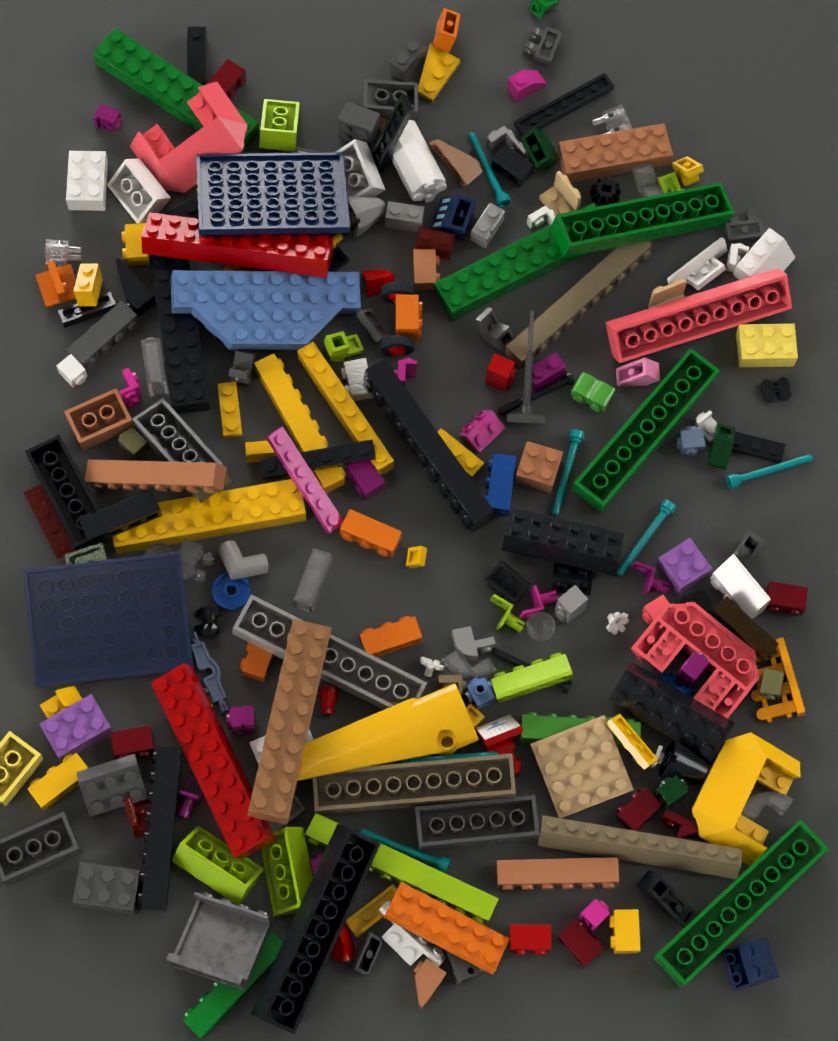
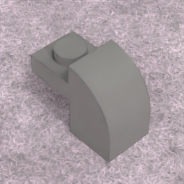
(465, 642)

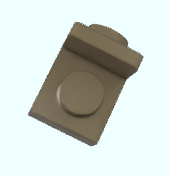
(446, 680)

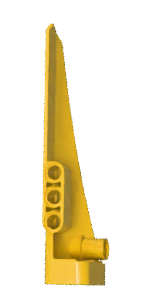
(393, 735)

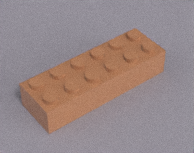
(614, 152)

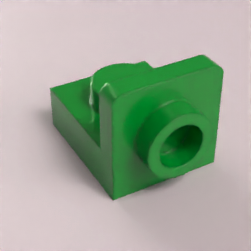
(539, 7)

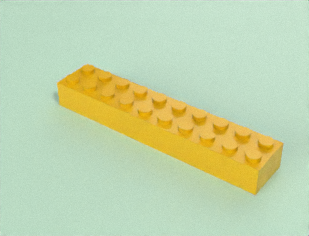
(218, 515)

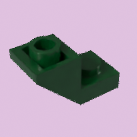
(722, 446)

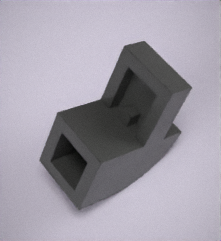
(493, 331)
(243, 366)

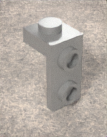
(497, 137)

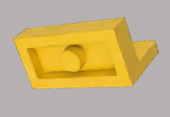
(258, 450)

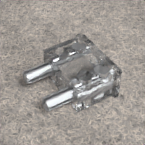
(614, 119)
(59, 252)

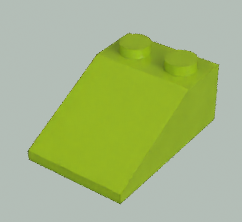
(279, 125)

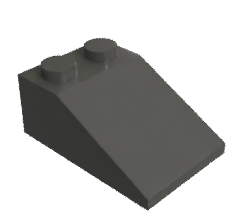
(383, 95)

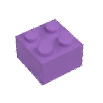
(684, 566)

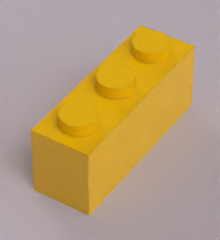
(57, 781)

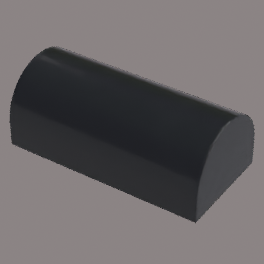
(366, 954)

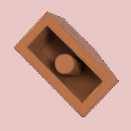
(427, 980)

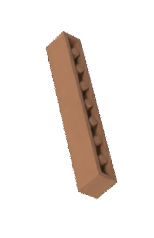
(155, 474)

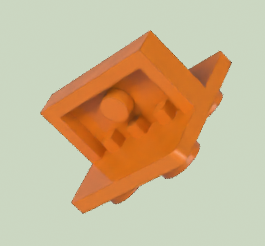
(57, 284)

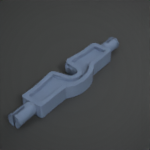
(212, 681)

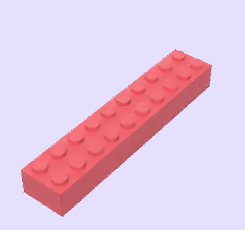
(699, 315)

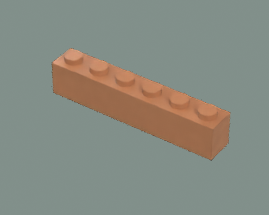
(557, 872)

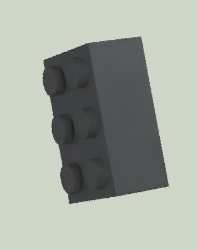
(111, 783)
(107, 888)

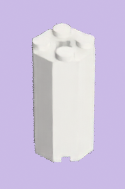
(417, 165)

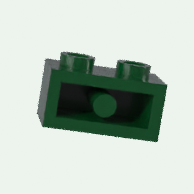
(540, 149)
(671, 792)

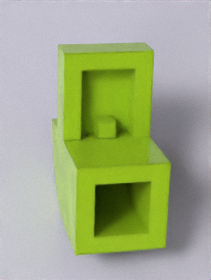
(340, 346)

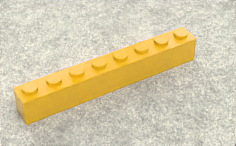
(343, 404)
(296, 417)

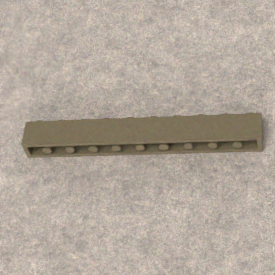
(578, 300)
(640, 847)

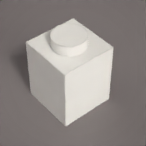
(72, 371)

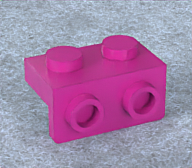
(406, 369)
(131, 394)
(482, 430)

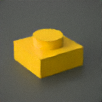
(416, 557)

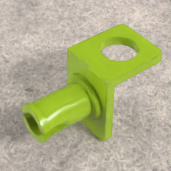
(507, 617)

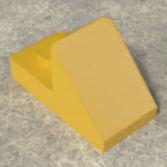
(687, 170)
(64, 698)

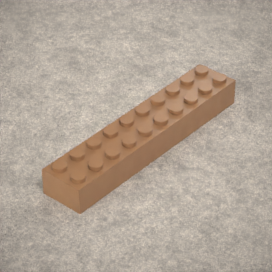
(289, 722)

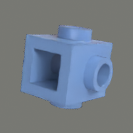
(481, 699)

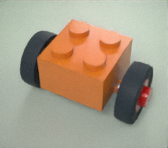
(407, 319)

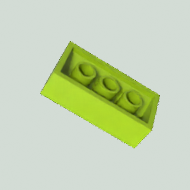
(531, 678)
(215, 865)
(287, 870)

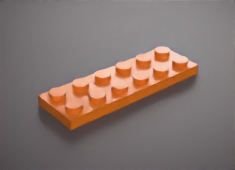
(446, 928)

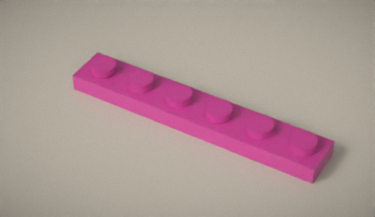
(304, 479)

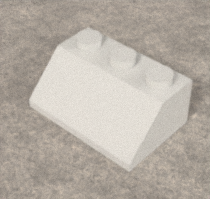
(360, 170)
(138, 190)
(767, 254)
(740, 587)

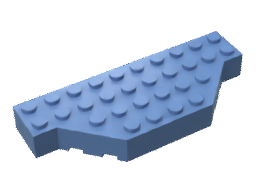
(264, 306)

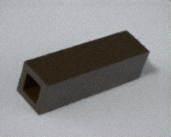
(745, 628)

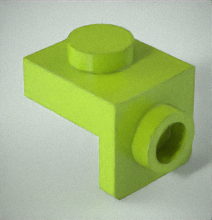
(669, 183)

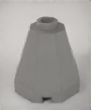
(364, 213)

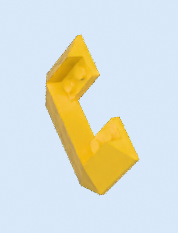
(728, 787)

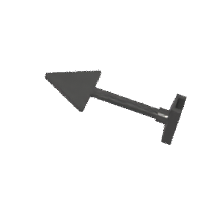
(526, 414)

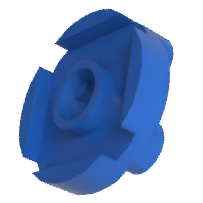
(233, 602)

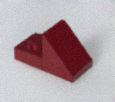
(686, 827)

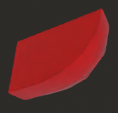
(376, 279)
(344, 946)

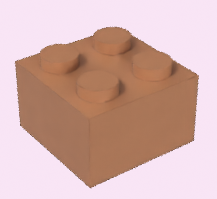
(538, 467)

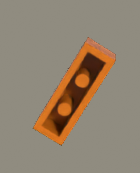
(370, 533)
(391, 637)
(256, 663)

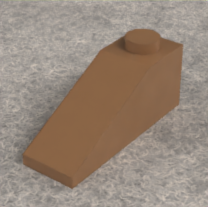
(460, 165)

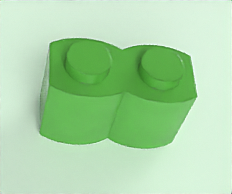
(593, 392)

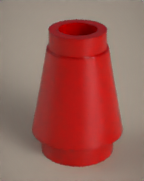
(328, 699)

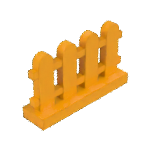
(789, 687)

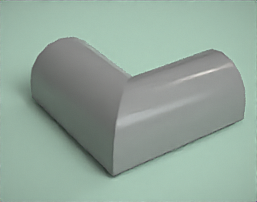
(240, 566)

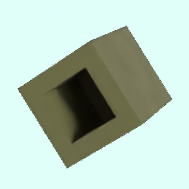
(133, 443)
(771, 684)

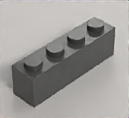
(103, 335)

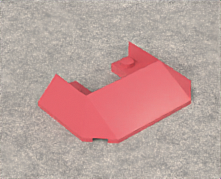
(221, 134)
(693, 629)

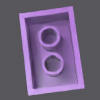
(76, 727)

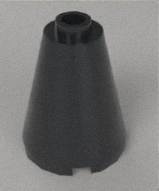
(684, 764)

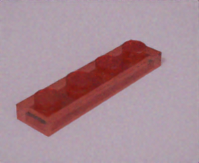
(49, 521)

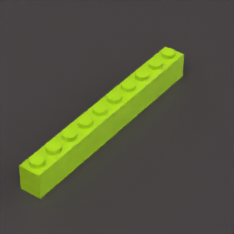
(415, 874)

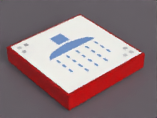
(499, 730)

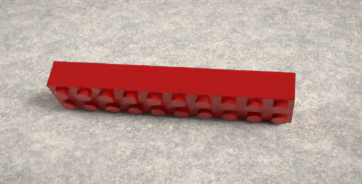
(287, 253)
(212, 760)

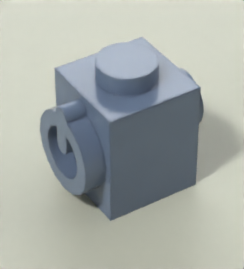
(690, 441)

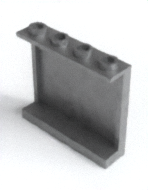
(221, 941)

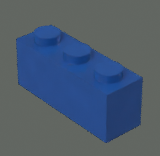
(500, 483)

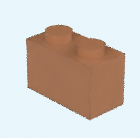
(424, 269)

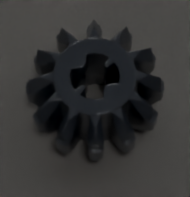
(605, 192)

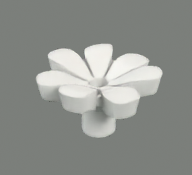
(616, 622)
(431, 666)

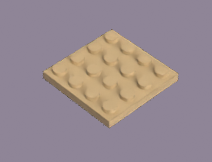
(581, 766)

